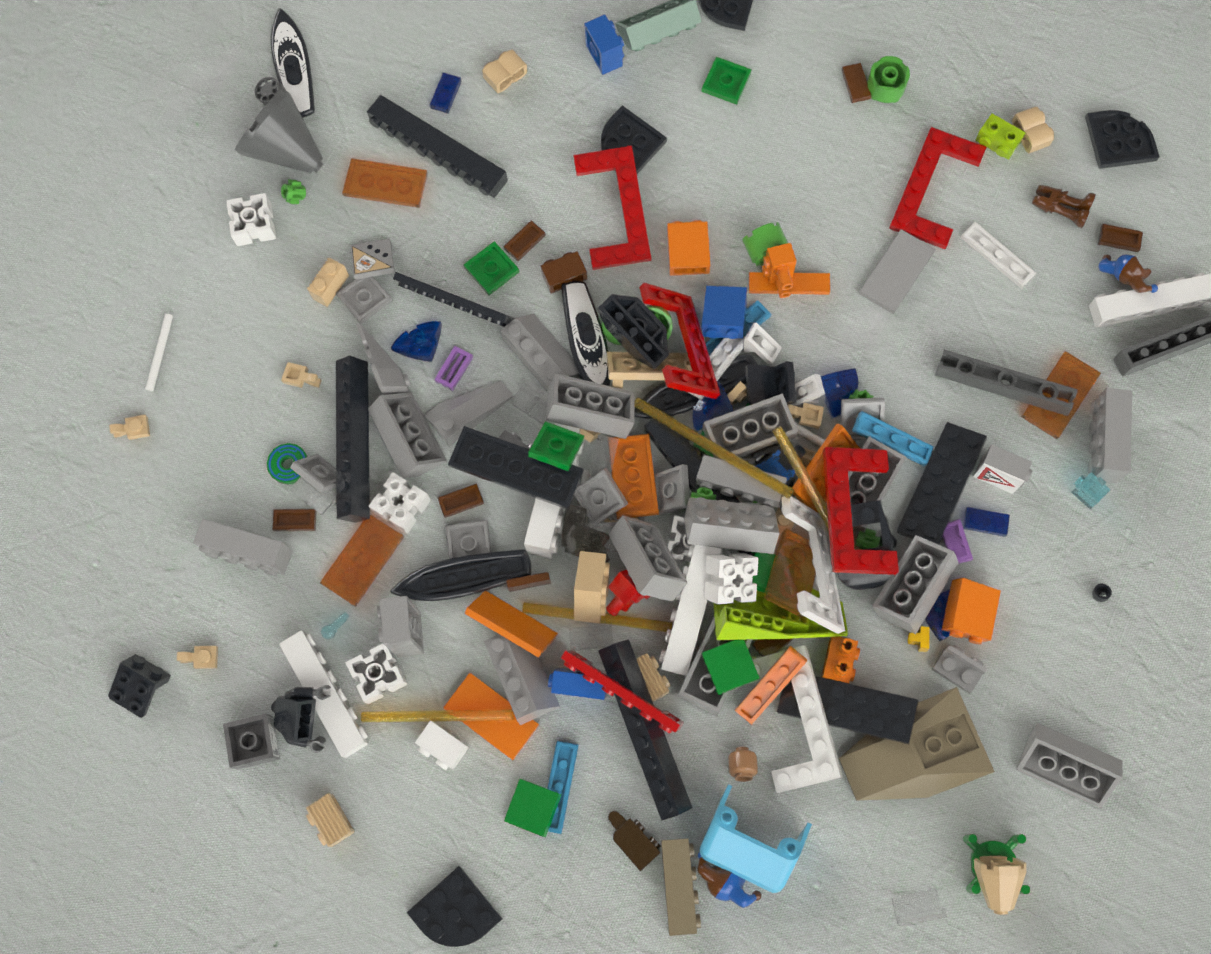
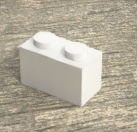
(441, 745)

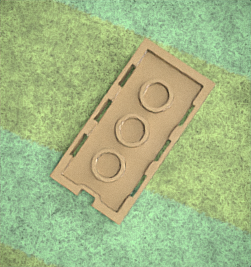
(624, 367)

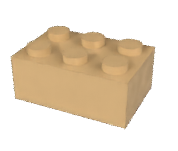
(591, 587)

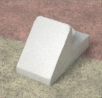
(762, 344)
(809, 390)

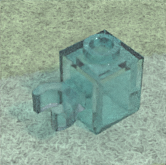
(1090, 489)

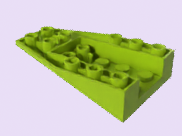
(766, 621)

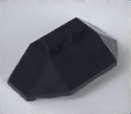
(635, 329)

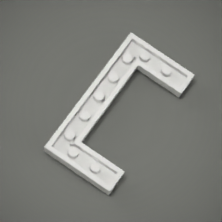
(826, 608)
(825, 761)

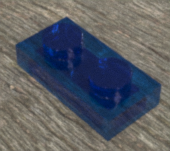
(445, 93)
(986, 521)

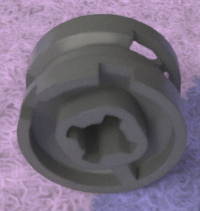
(268, 90)

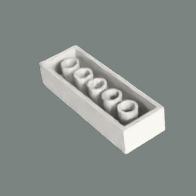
(547, 521)

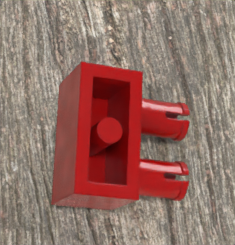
(624, 592)

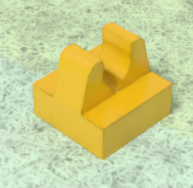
(921, 639)

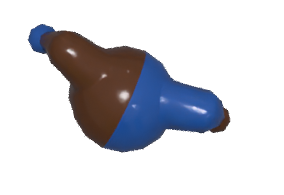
(1128, 271)
(726, 885)

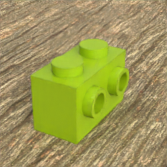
(1000, 136)

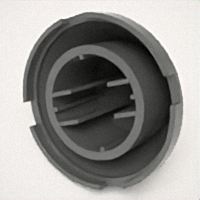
(281, 137)

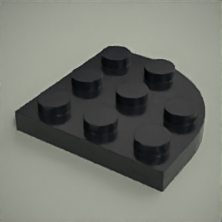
(728, 13)
(629, 130)
(1120, 139)
(455, 912)

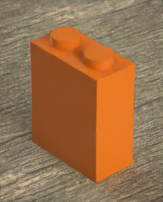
(688, 248)
(971, 610)

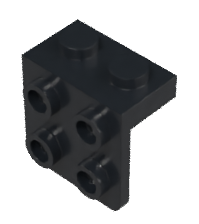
(769, 381)
(136, 684)

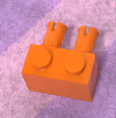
(780, 267)
(840, 659)

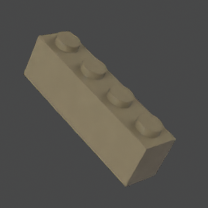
(679, 887)

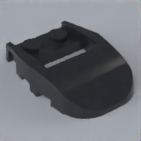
(864, 514)

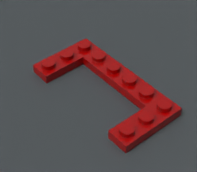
(905, 217)
(637, 248)
(702, 377)
(843, 555)
(577, 662)

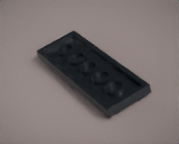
(449, 298)
(512, 468)
(942, 483)
(859, 709)

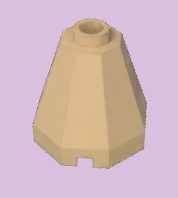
(1000, 881)

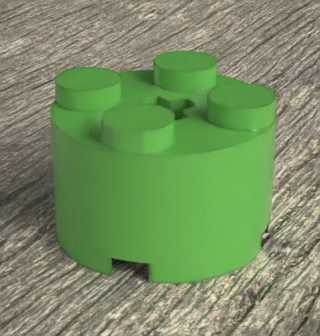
(888, 79)
(763, 238)

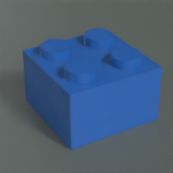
(604, 44)

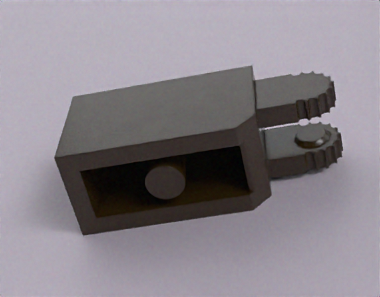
(633, 840)

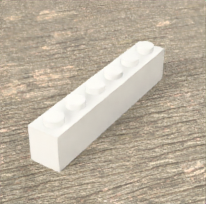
(1170, 297)
(689, 613)
(333, 711)

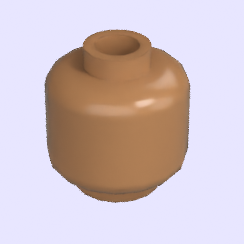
(743, 764)

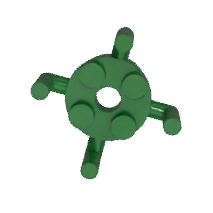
(992, 848)

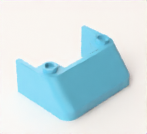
(747, 856)

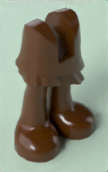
(1051, 198)

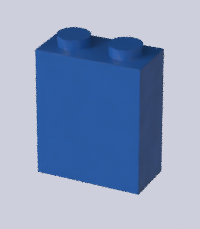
(724, 312)
(573, 684)

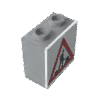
(1003, 469)

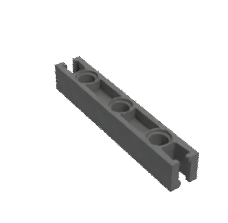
(1021, 388)

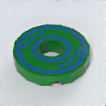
(278, 457)

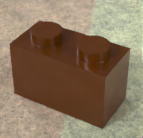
(563, 270)

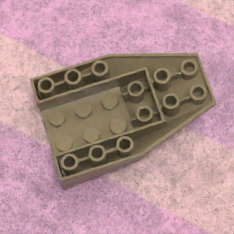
(940, 755)

